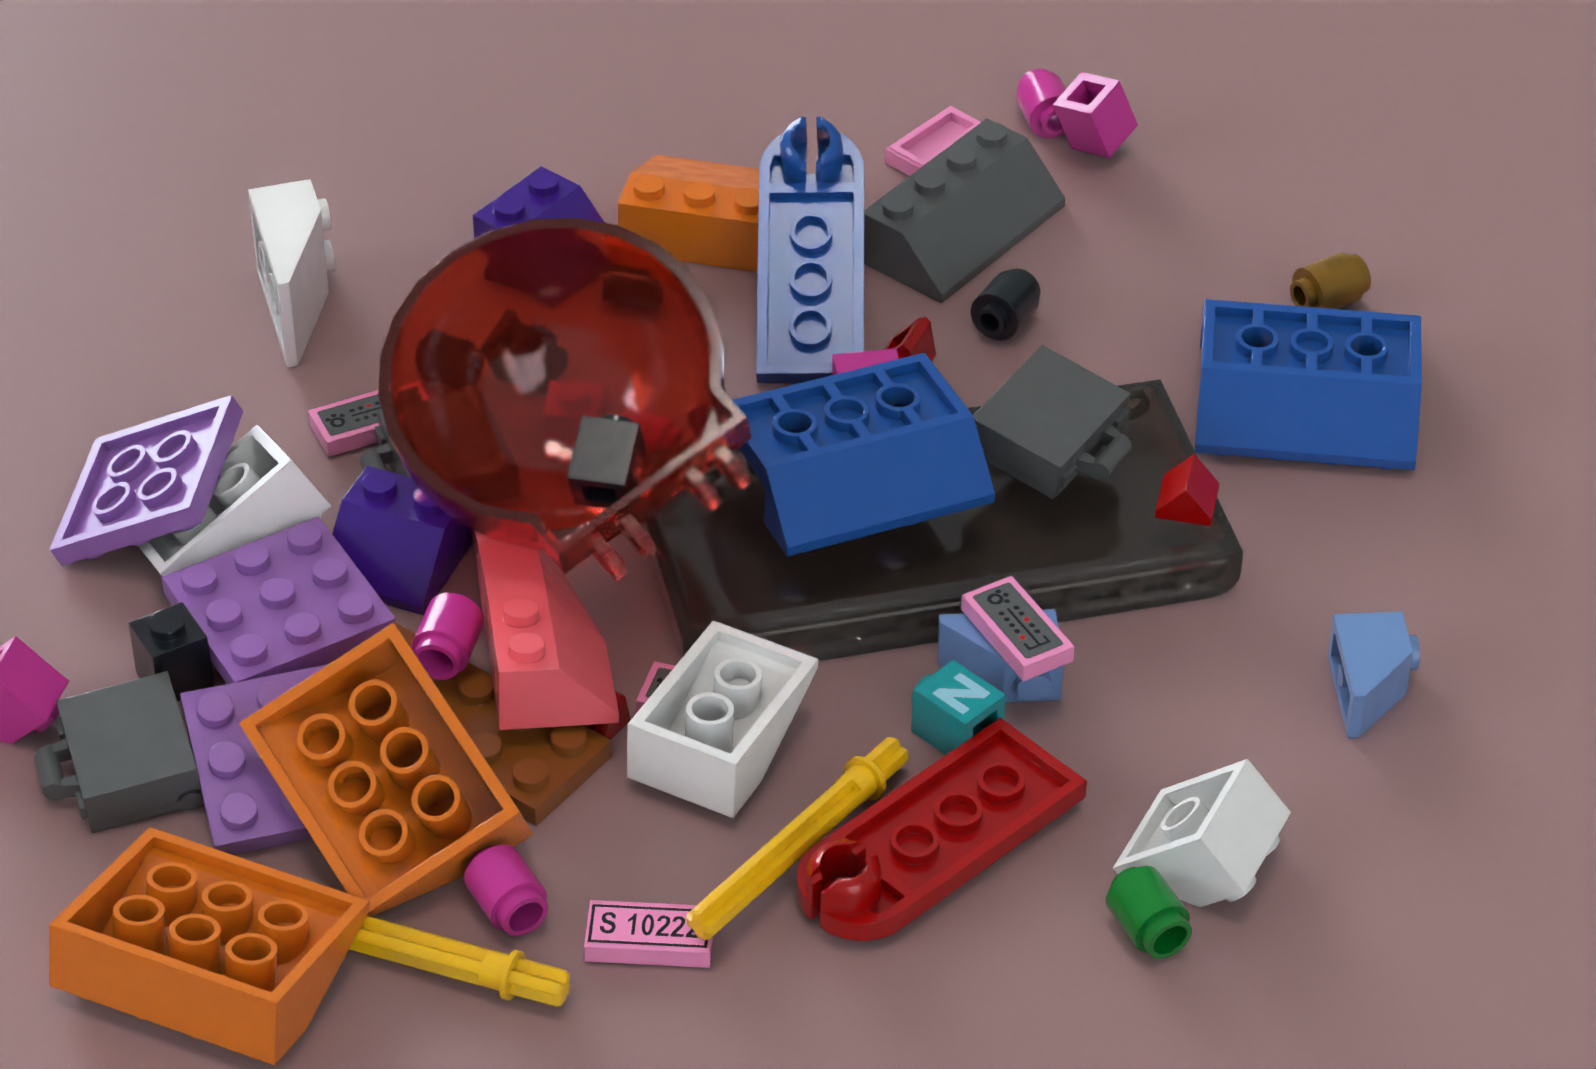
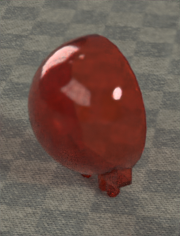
(523, 341)

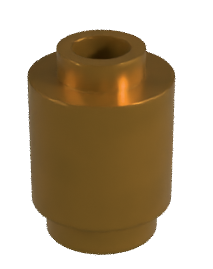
(1331, 282)

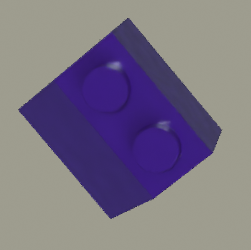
(535, 197)
(399, 539)

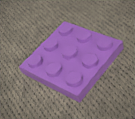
(147, 481)
(279, 603)
(237, 789)

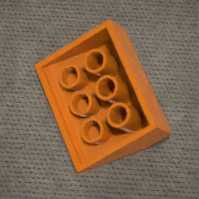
(695, 210)
(384, 774)
(205, 944)

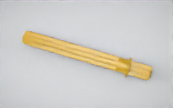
(862, 781)
(463, 961)

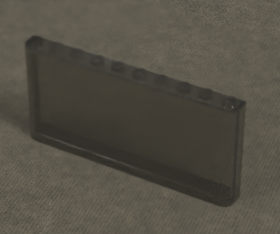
(1078, 554)

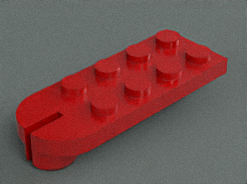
(934, 834)

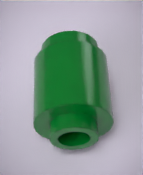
(1149, 911)

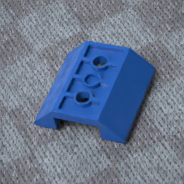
(1309, 384)
(863, 453)

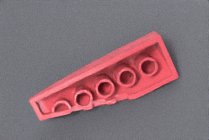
(540, 642)

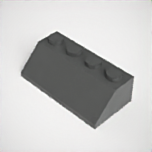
(960, 211)

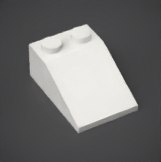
(292, 259)
(253, 498)
(718, 718)

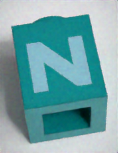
(954, 706)

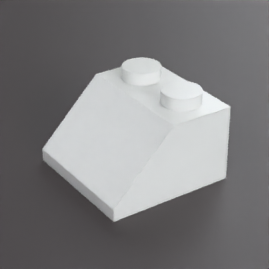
(1209, 834)

